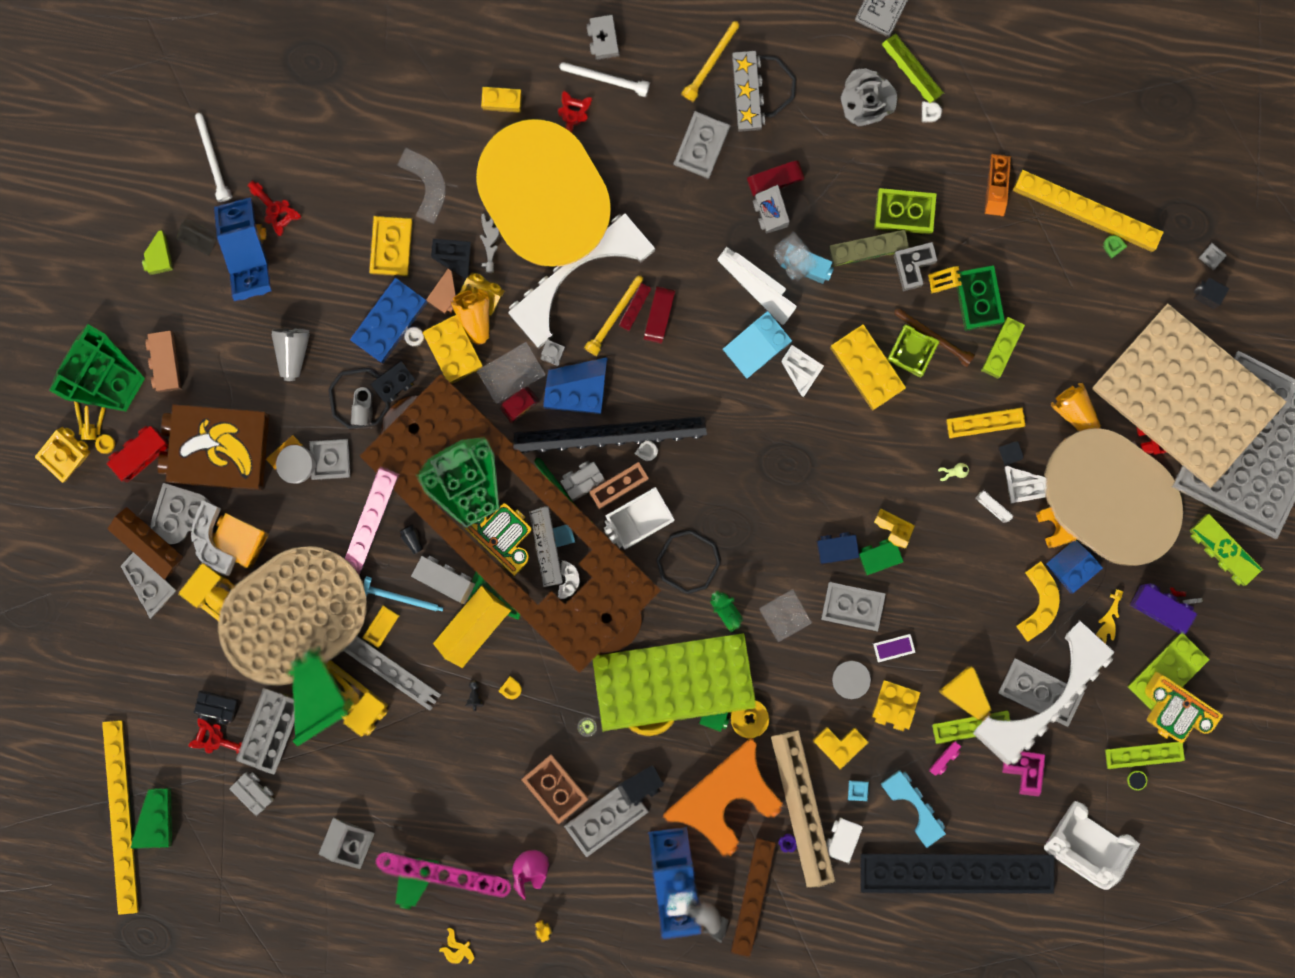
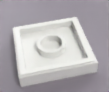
(993, 507)

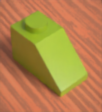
(157, 255)

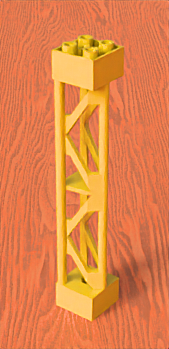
(204, 588)

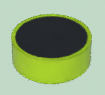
(1137, 780)

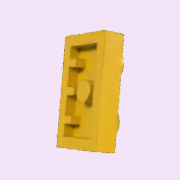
(476, 281)

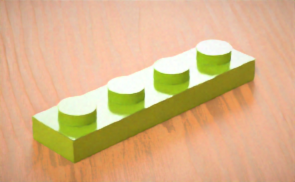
(912, 68)
(962, 728)
(1144, 755)

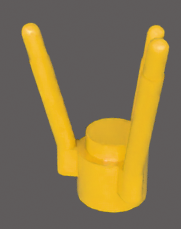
(87, 430)

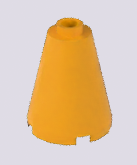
(473, 314)
(1077, 408)

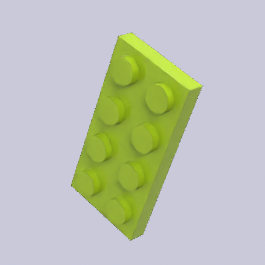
(1176, 662)

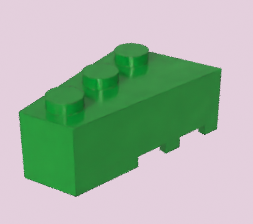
(155, 820)

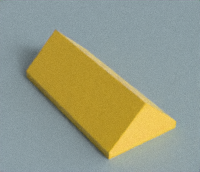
(471, 627)

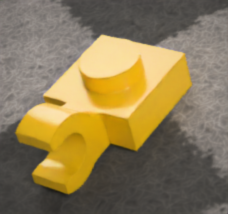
(543, 930)

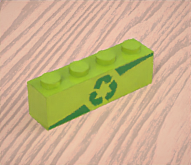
(1225, 550)

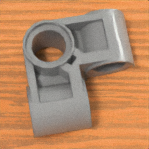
(362, 410)

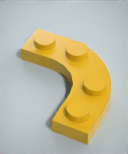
(1047, 605)

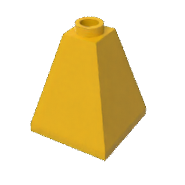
(968, 694)

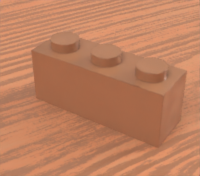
(163, 361)
(619, 485)

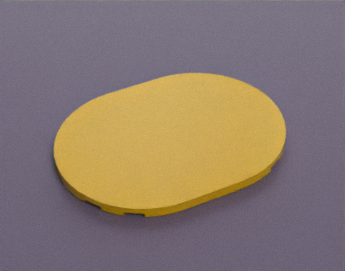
(543, 193)

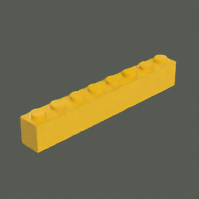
(1088, 211)

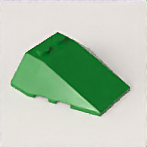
(96, 373)

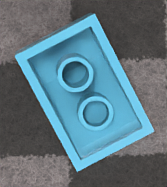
(757, 345)

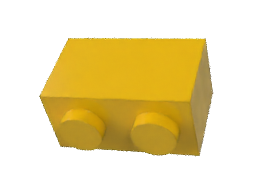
(501, 99)

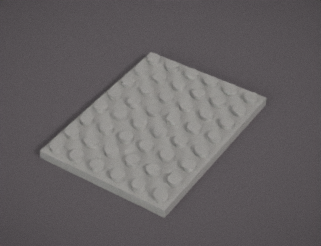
(1262, 479)

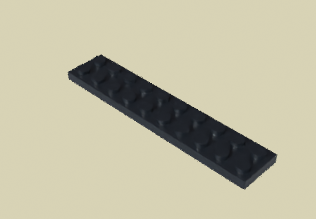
(612, 433)
(957, 873)

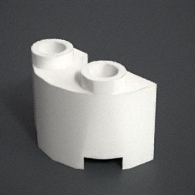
(572, 580)

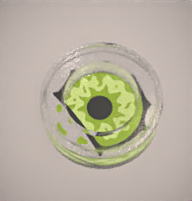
(587, 727)

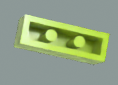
(1002, 347)

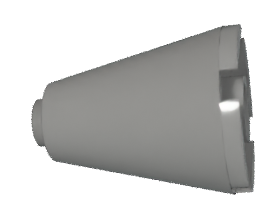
(290, 351)

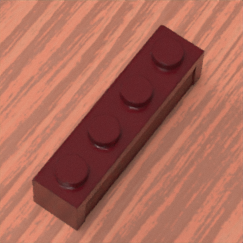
(635, 307)

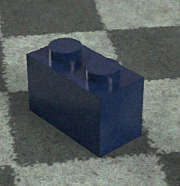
(837, 549)

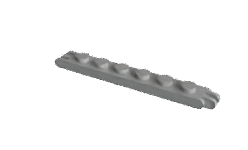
(391, 672)

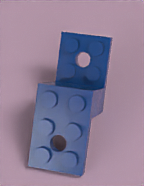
(242, 249)
(667, 863)

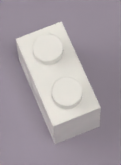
(843, 839)

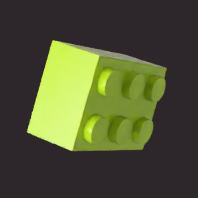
(905, 211)

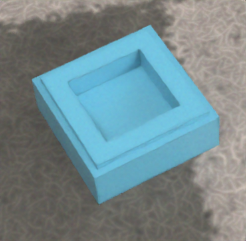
(563, 535)
(858, 790)

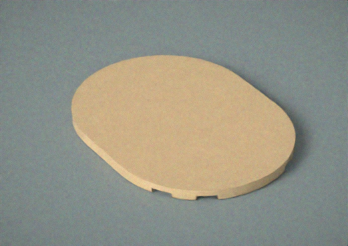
(1113, 497)
(288, 607)

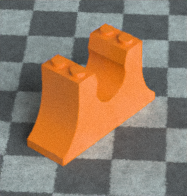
(730, 780)

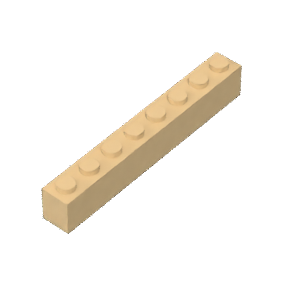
(802, 809)

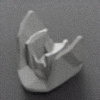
(864, 85)

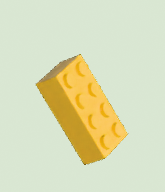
(867, 367)

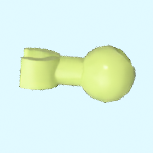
(956, 471)

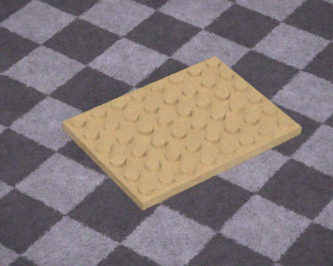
(1189, 395)

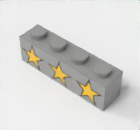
(747, 91)

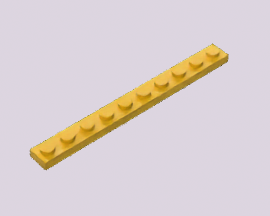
(120, 817)

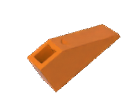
(997, 185)

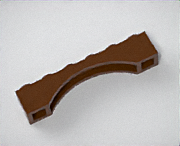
(753, 897)

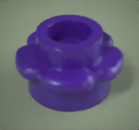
(787, 848)

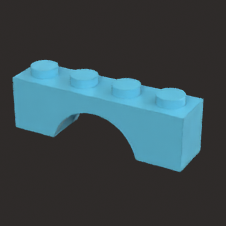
(928, 828)

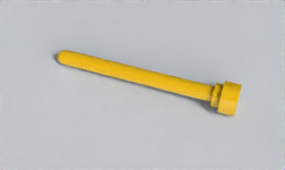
(691, 91)
(594, 345)

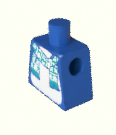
(678, 895)

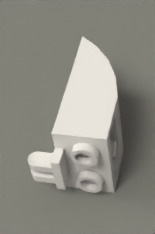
(637, 519)

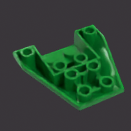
(463, 480)

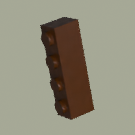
(145, 543)

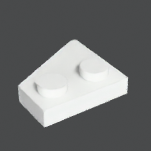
(801, 369)
(1024, 485)

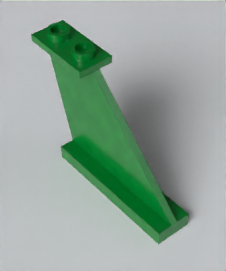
(316, 696)

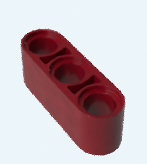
(781, 176)
(659, 315)

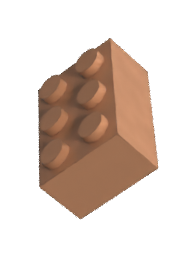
(555, 789)

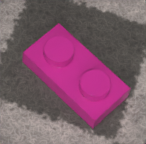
(950, 753)

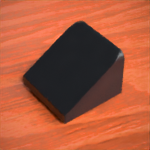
(1011, 453)

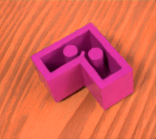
(1031, 770)

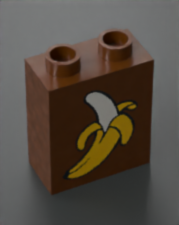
(214, 447)

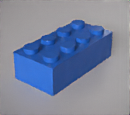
(388, 320)

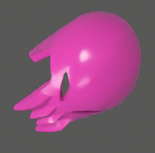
(530, 867)

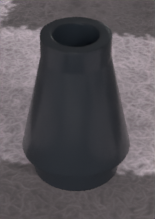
(411, 538)

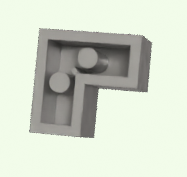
(910, 260)

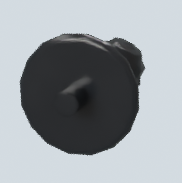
(474, 699)

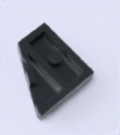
(453, 255)

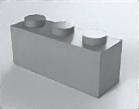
(443, 579)

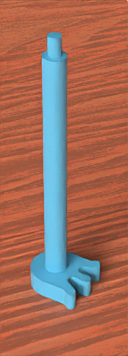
(368, 589)

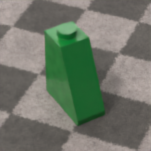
(411, 889)

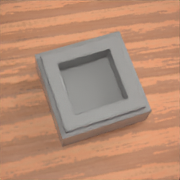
(1212, 256)

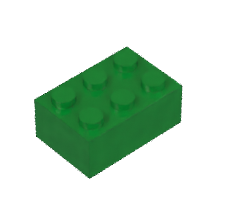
(980, 298)

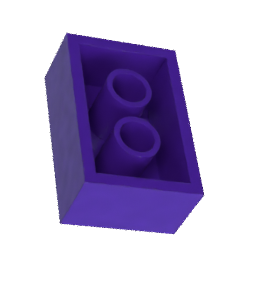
(1163, 608)

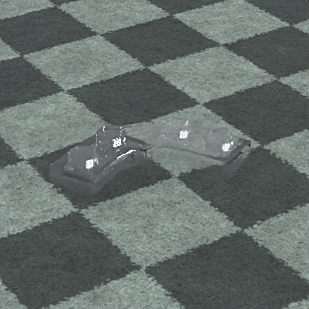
(433, 183)

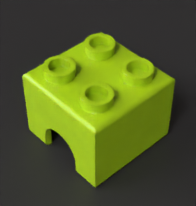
(912, 351)

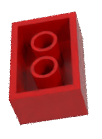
(137, 453)

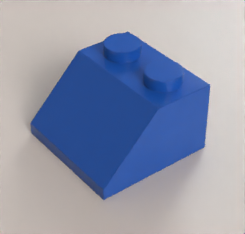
(1074, 566)

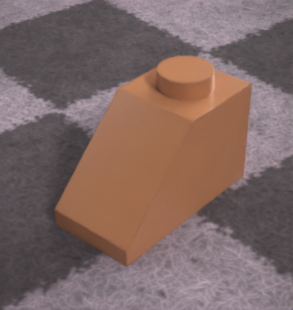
(443, 293)

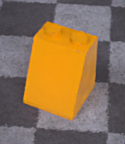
(239, 539)

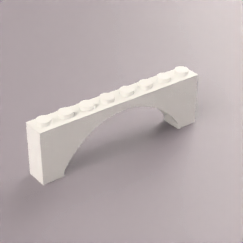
(534, 310)
(1011, 737)

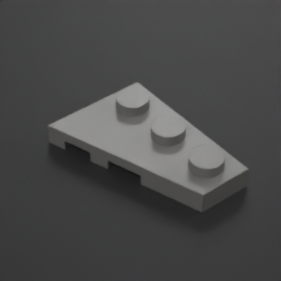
(148, 585)

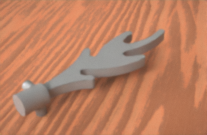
(492, 235)

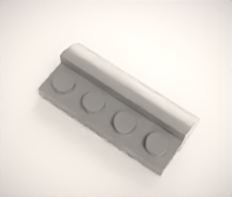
(268, 731)

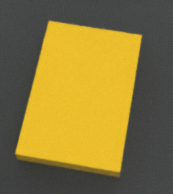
(390, 246)

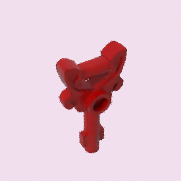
(573, 117)
(274, 209)
(215, 740)

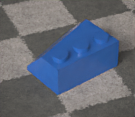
(576, 387)

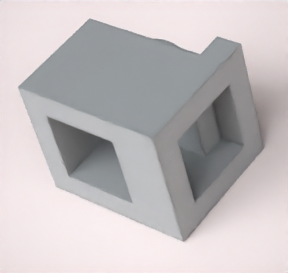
(552, 352)

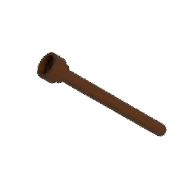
(965, 357)

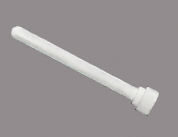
(639, 87)
(223, 192)

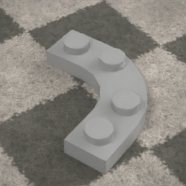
(203, 541)

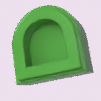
(1113, 245)

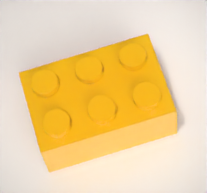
(452, 349)

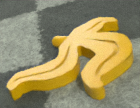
(457, 957)

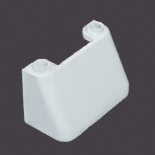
(1090, 848)

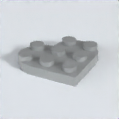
(175, 513)

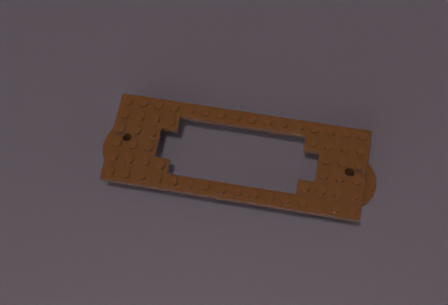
(616, 581)

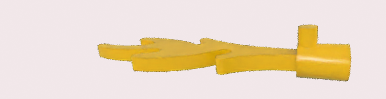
(1109, 626)

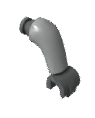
(709, 917)

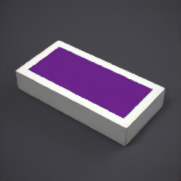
(894, 648)

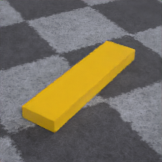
(985, 422)

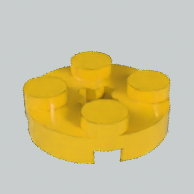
(752, 729)

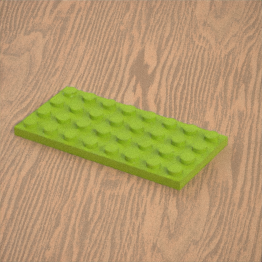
(673, 682)

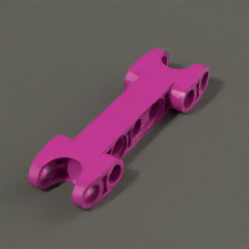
(488, 886)

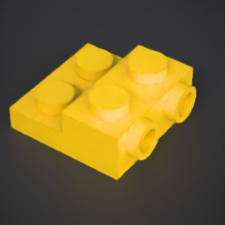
(63, 453)
(895, 705)

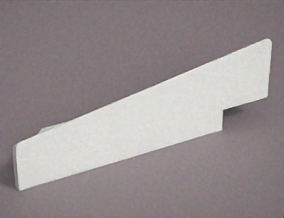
(759, 284)

